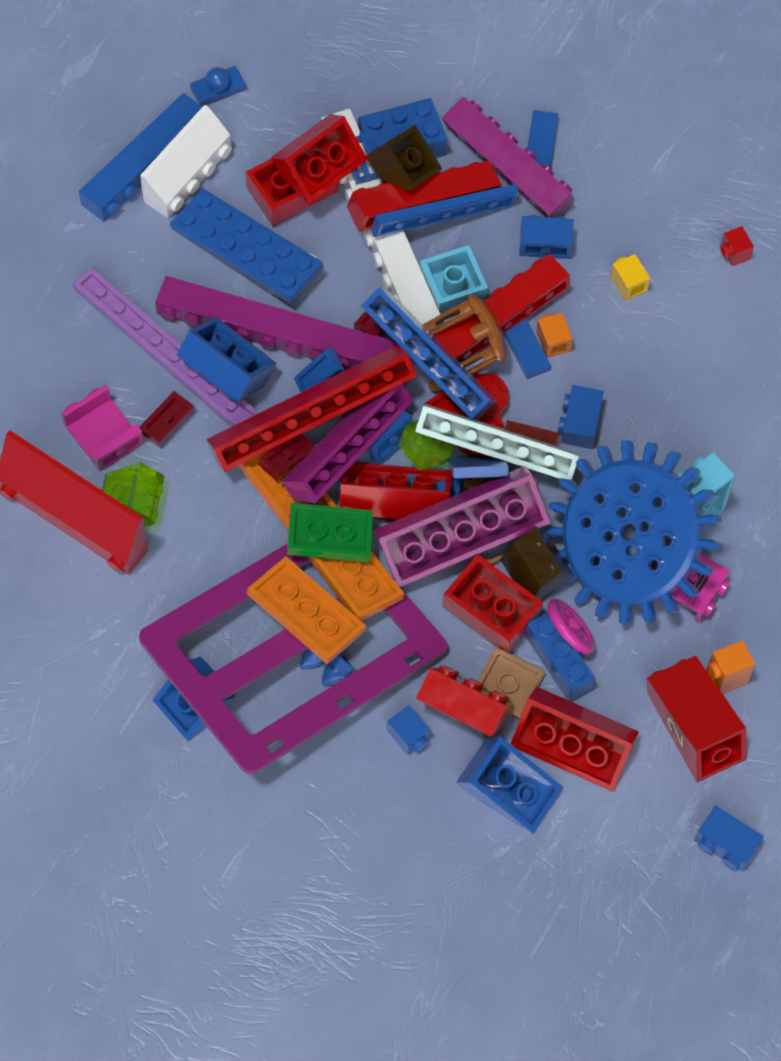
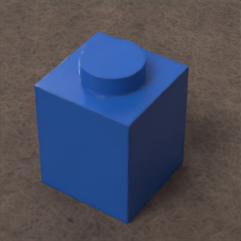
(408, 730)

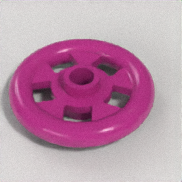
(571, 626)

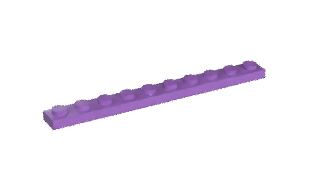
(157, 344)

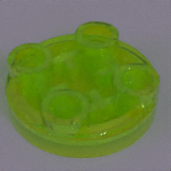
(423, 449)

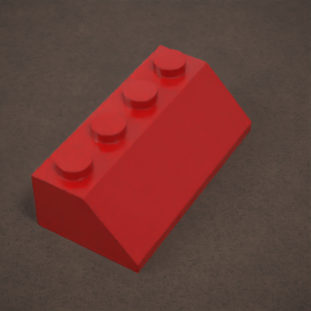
(387, 489)
(574, 738)

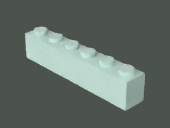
(497, 442)

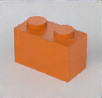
(731, 666)

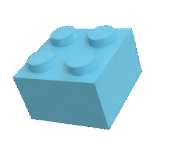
(453, 277)

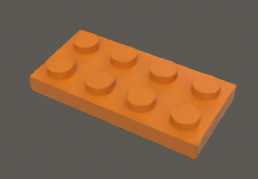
(306, 610)

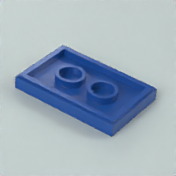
(477, 467)

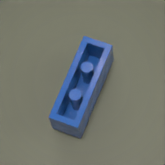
(560, 658)

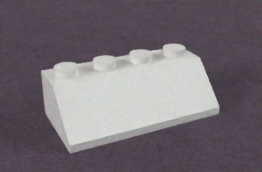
(185, 162)

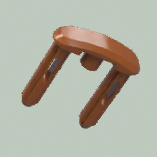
(487, 327)

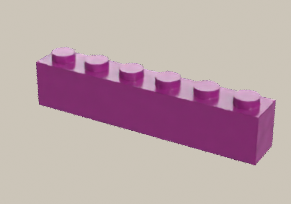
(508, 159)
(345, 445)

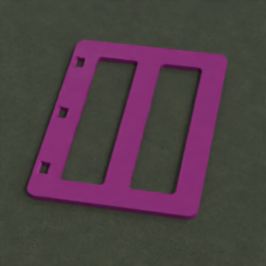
(207, 693)

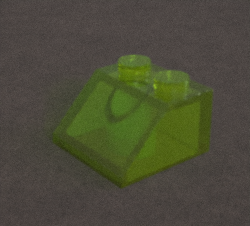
(136, 488)

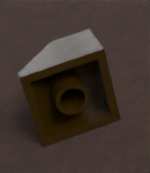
(404, 159)
(536, 563)

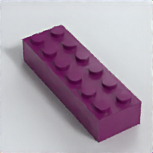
(462, 526)

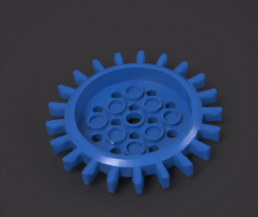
(675, 518)

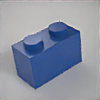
(546, 236)
(581, 417)
(728, 839)

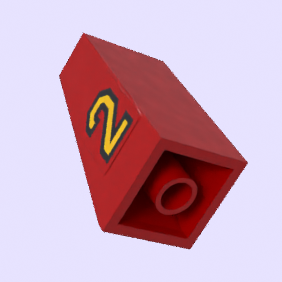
(698, 718)

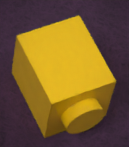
(629, 277)

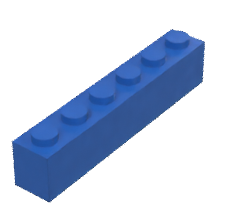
(121, 176)
(429, 353)

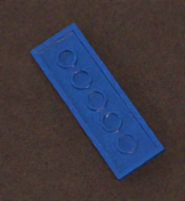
(246, 245)

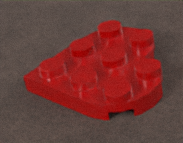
(495, 387)

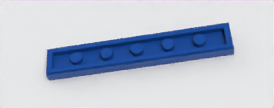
(444, 210)

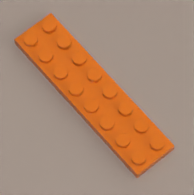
(360, 586)

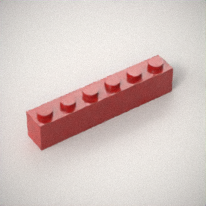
(443, 185)
(510, 305)

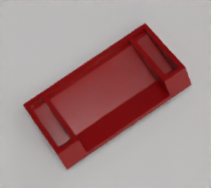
(72, 504)

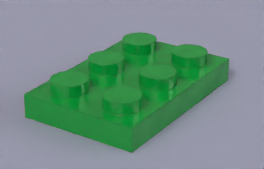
(330, 532)

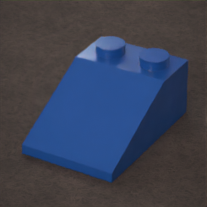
(509, 783)

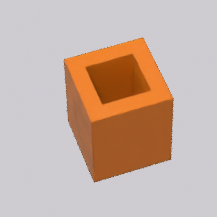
(554, 334)

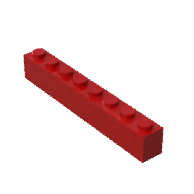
(311, 408)

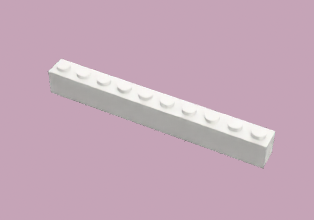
(394, 254)

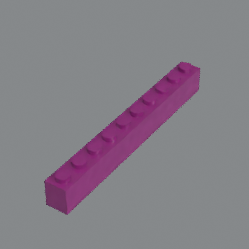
(267, 324)

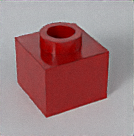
(736, 246)

